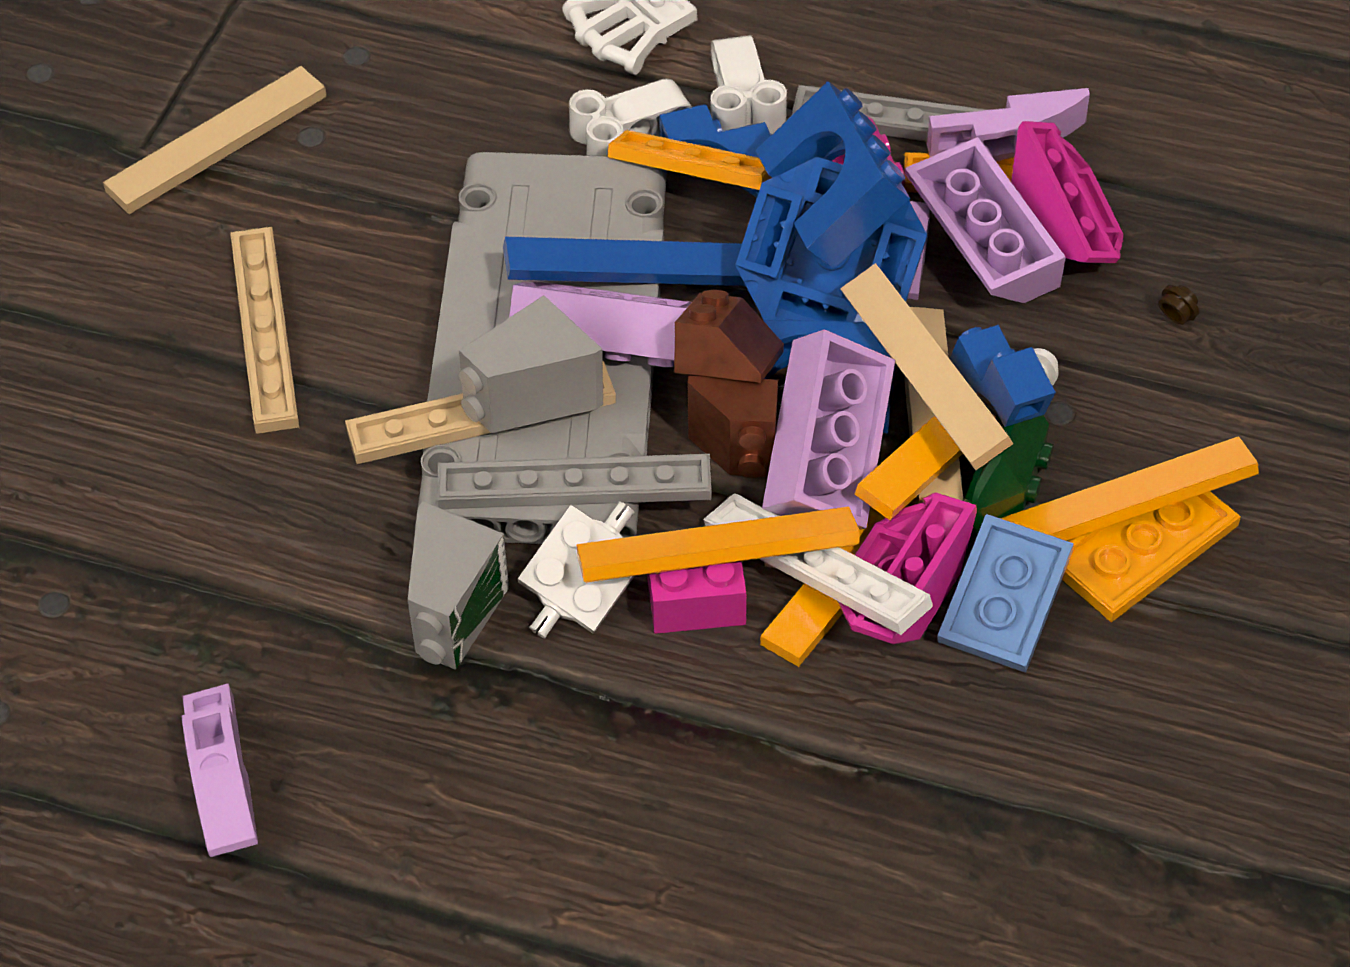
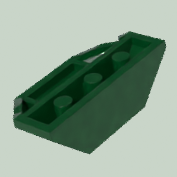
(1011, 477)

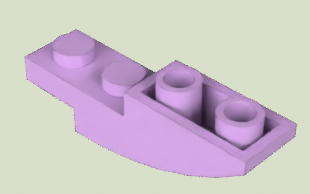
(999, 127)
(218, 770)

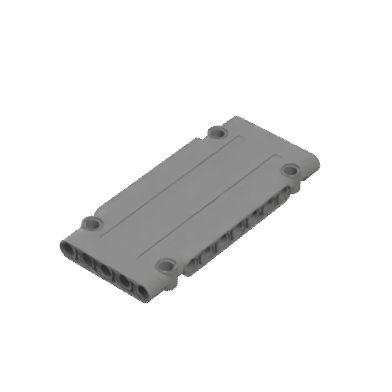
(544, 200)

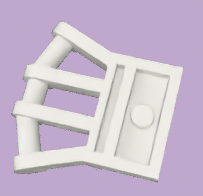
(654, 17)

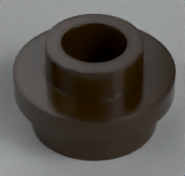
(1179, 304)

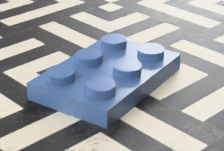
(1005, 593)

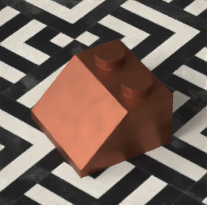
(724, 339)
(734, 422)

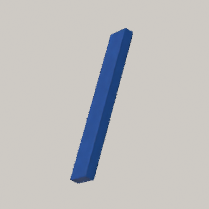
(621, 261)

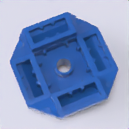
(796, 283)

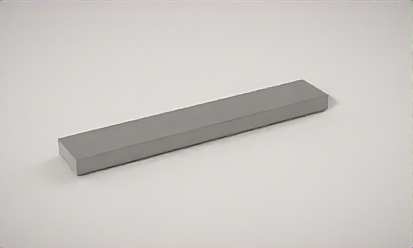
(893, 115)
(574, 481)

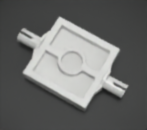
(557, 576)

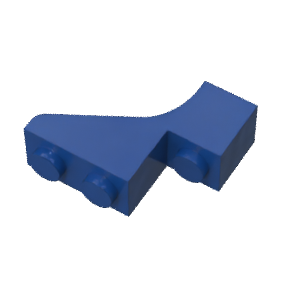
(697, 127)
(1006, 378)

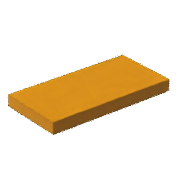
(1134, 557)

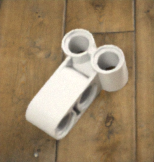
(742, 91)
(601, 119)

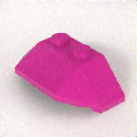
(1064, 195)
(921, 547)

